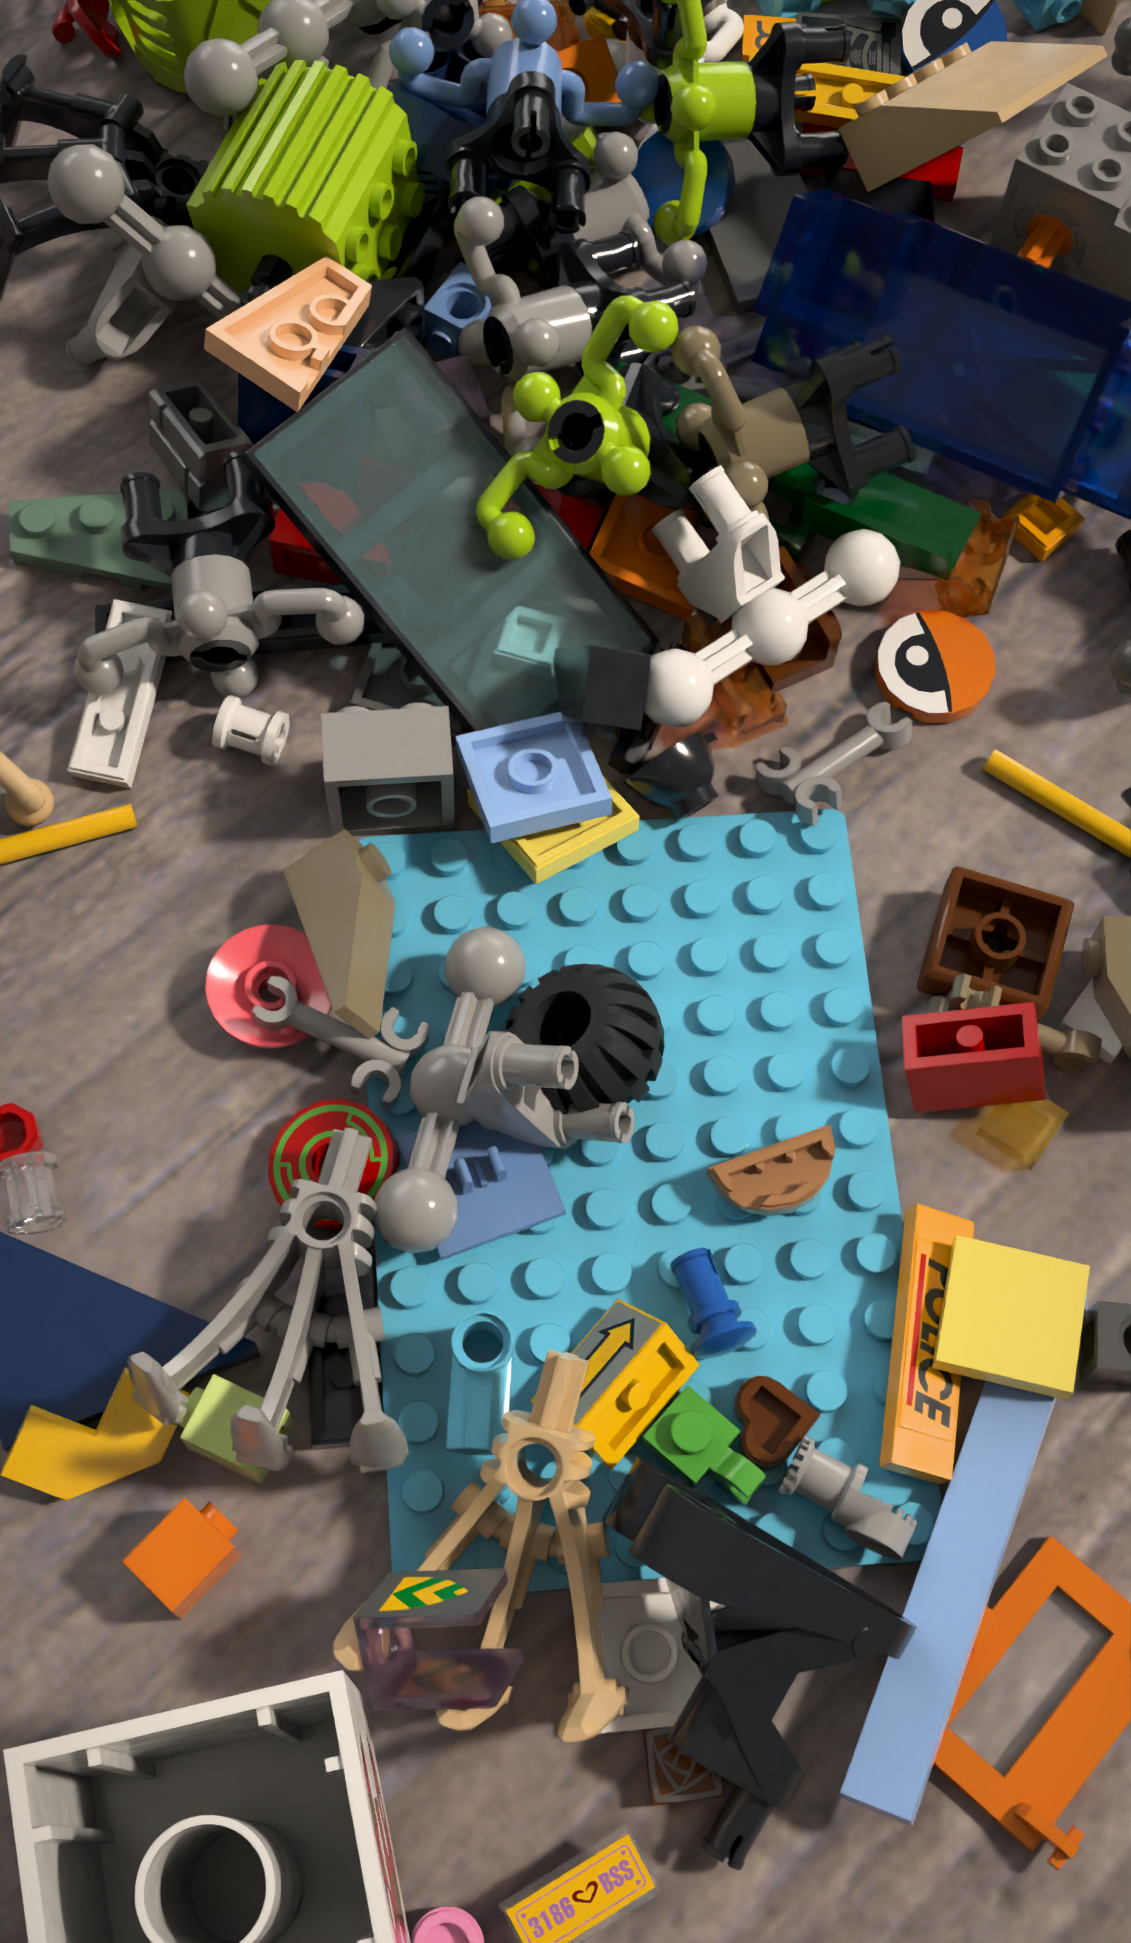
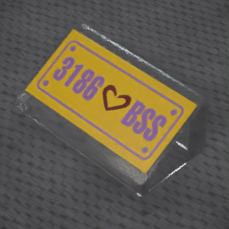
(583, 1893)

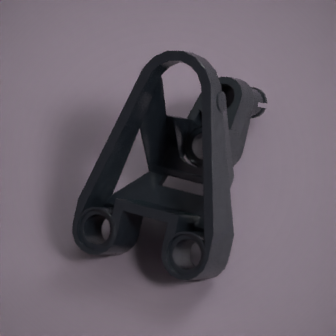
(778, 1622)

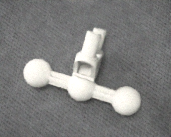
(740, 584)

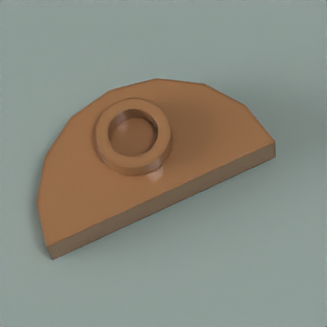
(777, 1176)

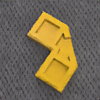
(75, 1459)

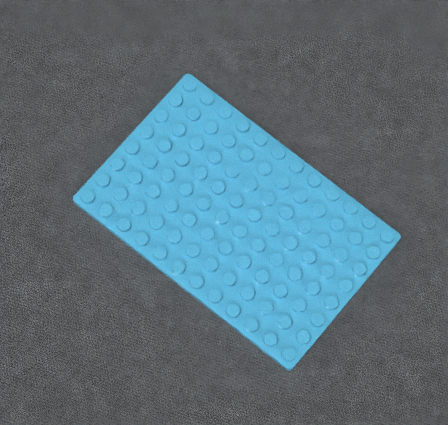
(768, 1033)

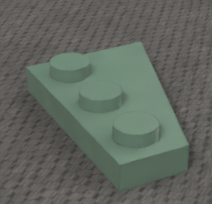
(85, 536)

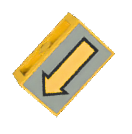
(629, 1378)

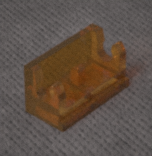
(742, 699)

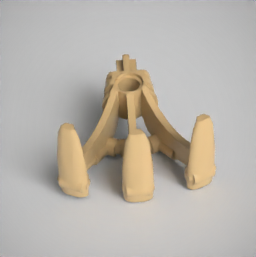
(574, 1542)

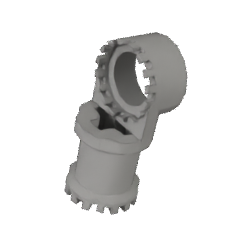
(838, 1490)

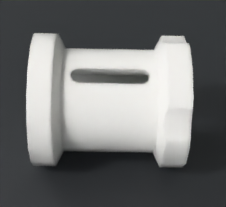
(250, 730)

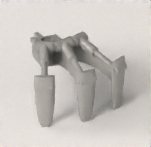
(376, 1438)

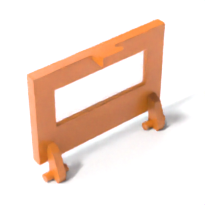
(1041, 1698)

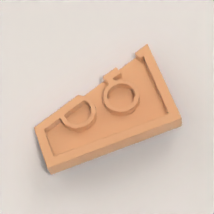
(292, 330)

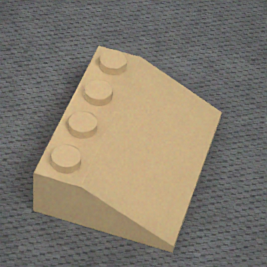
(956, 102)

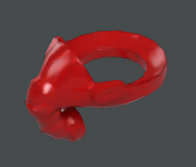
(92, 19)

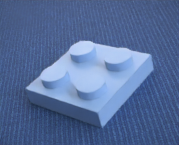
(532, 776)

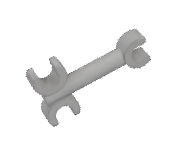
(815, 780)
(383, 1056)

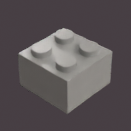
(388, 769)

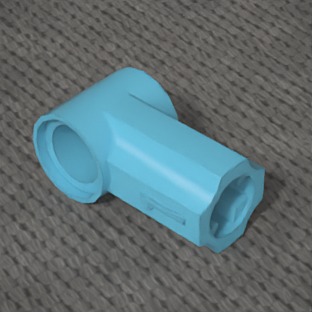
(478, 1390)

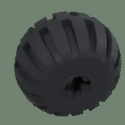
(607, 1025)

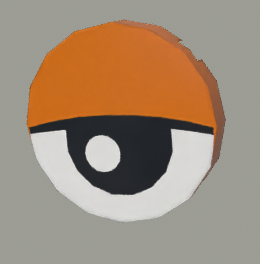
(934, 666)

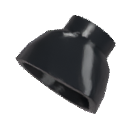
(679, 777)

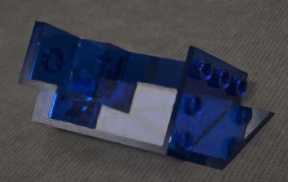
(994, 350)

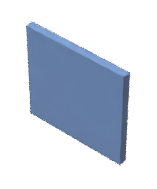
(498, 1187)

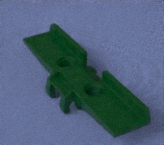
(919, 523)

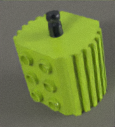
(306, 176)

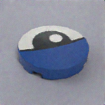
(942, 25)

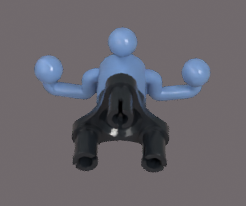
(523, 113)

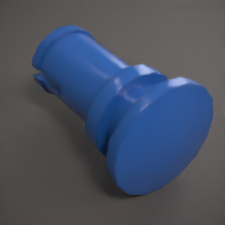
(711, 1310)

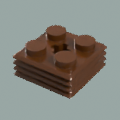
(1023, 919)

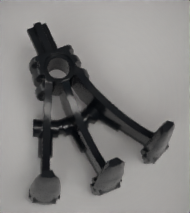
(151, 175)

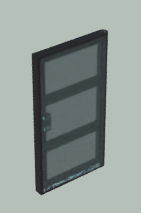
(388, 495)

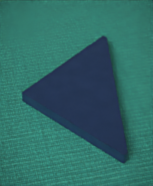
(72, 1336)

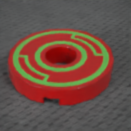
(305, 1142)

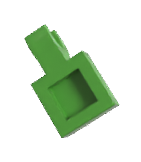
(698, 1441)

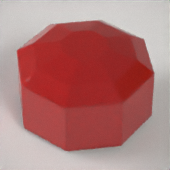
(18, 1131)

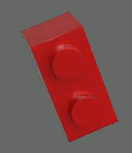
(973, 1057)

